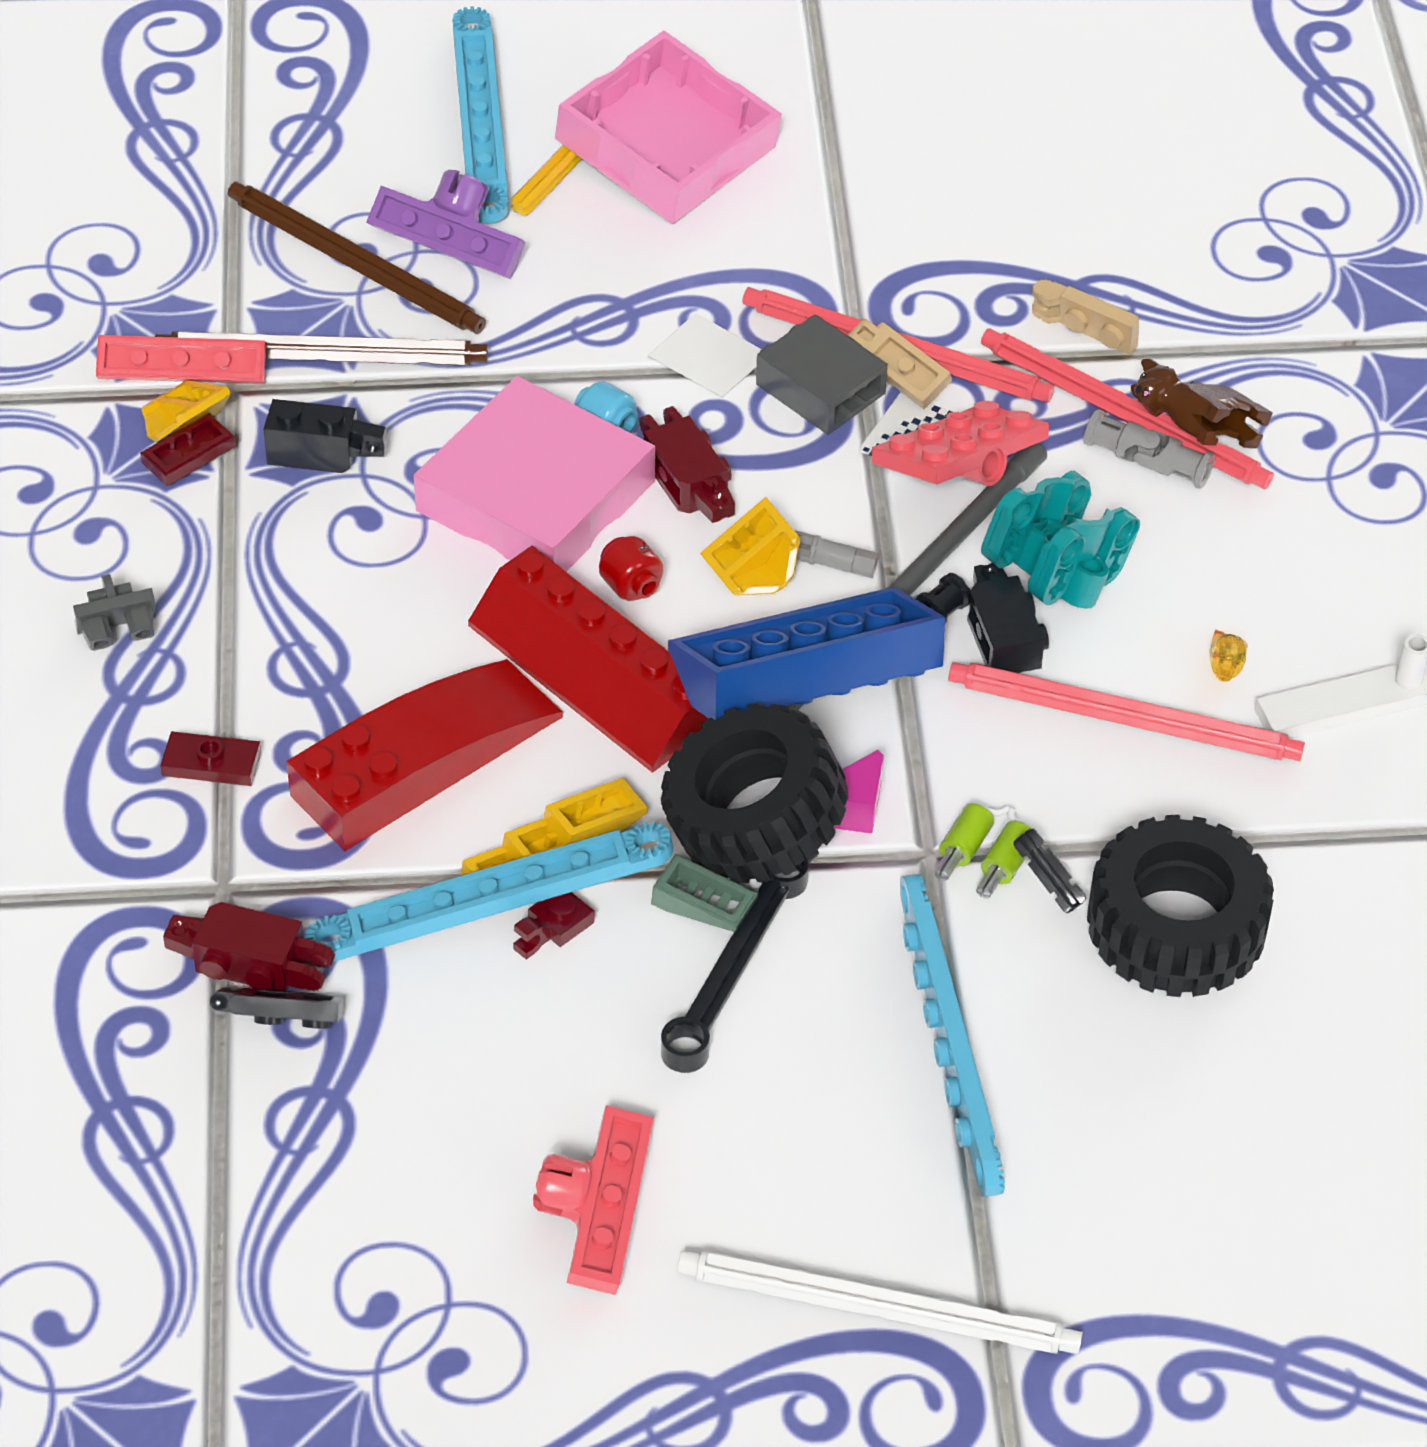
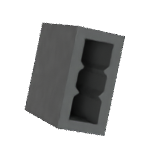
(821, 374)

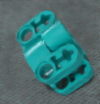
(1054, 545)

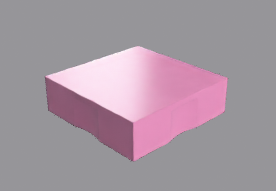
(667, 127)
(534, 475)

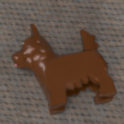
(1200, 407)

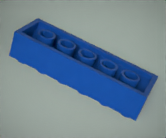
(809, 652)

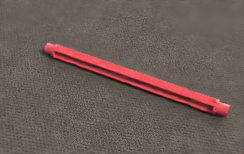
(956, 362)
(1119, 405)
(1126, 711)

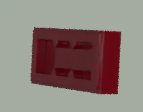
(188, 449)
(210, 758)

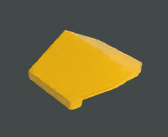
(182, 407)
(755, 552)

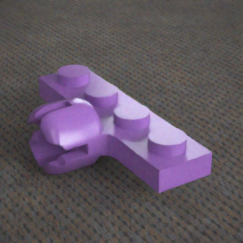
(449, 223)

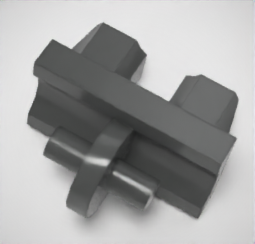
(115, 607)

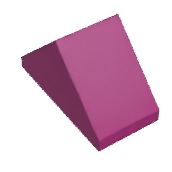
(864, 787)

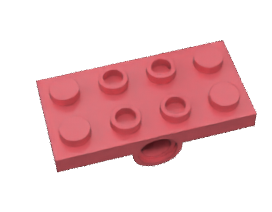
(962, 445)

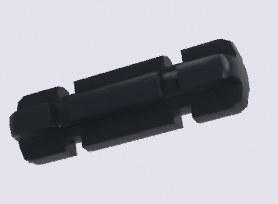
(1049, 870)

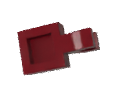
(554, 920)

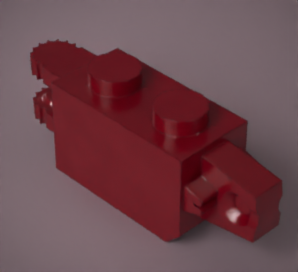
(689, 466)
(249, 948)

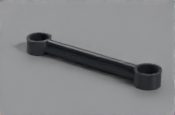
(727, 973)

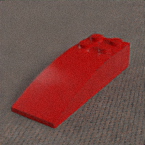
(415, 749)

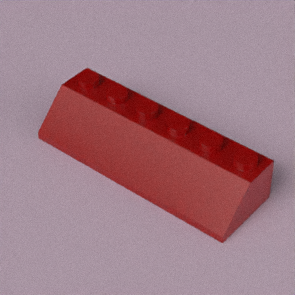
(587, 657)

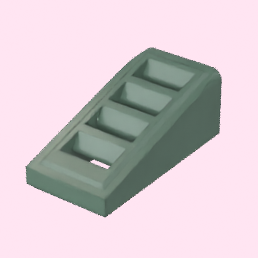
(696, 877)

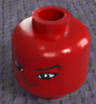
(630, 568)

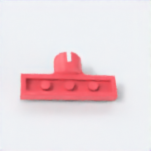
(598, 1197)

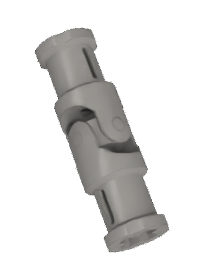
(1144, 445)

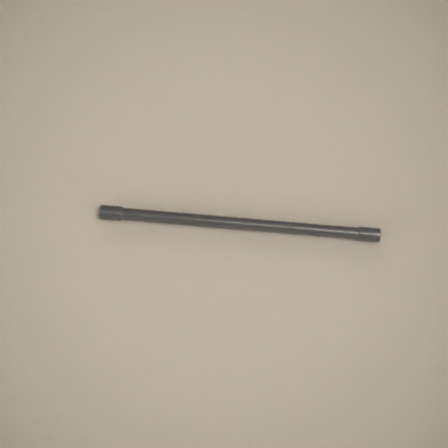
(1017, 471)

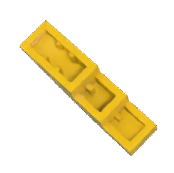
(565, 822)

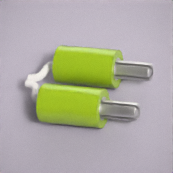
(968, 835)

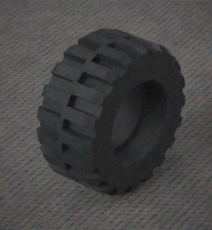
(778, 828)
(1171, 951)

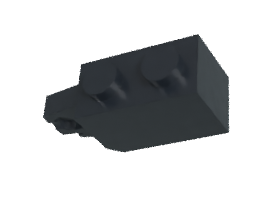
(319, 436)
(1005, 621)

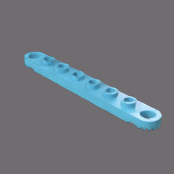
(480, 108)
(493, 890)
(952, 1043)

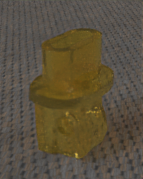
(1227, 655)

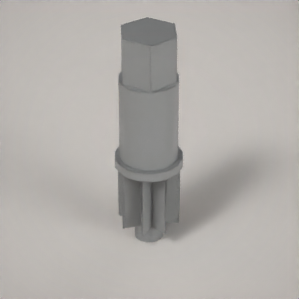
(836, 555)

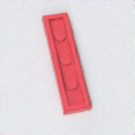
(181, 359)

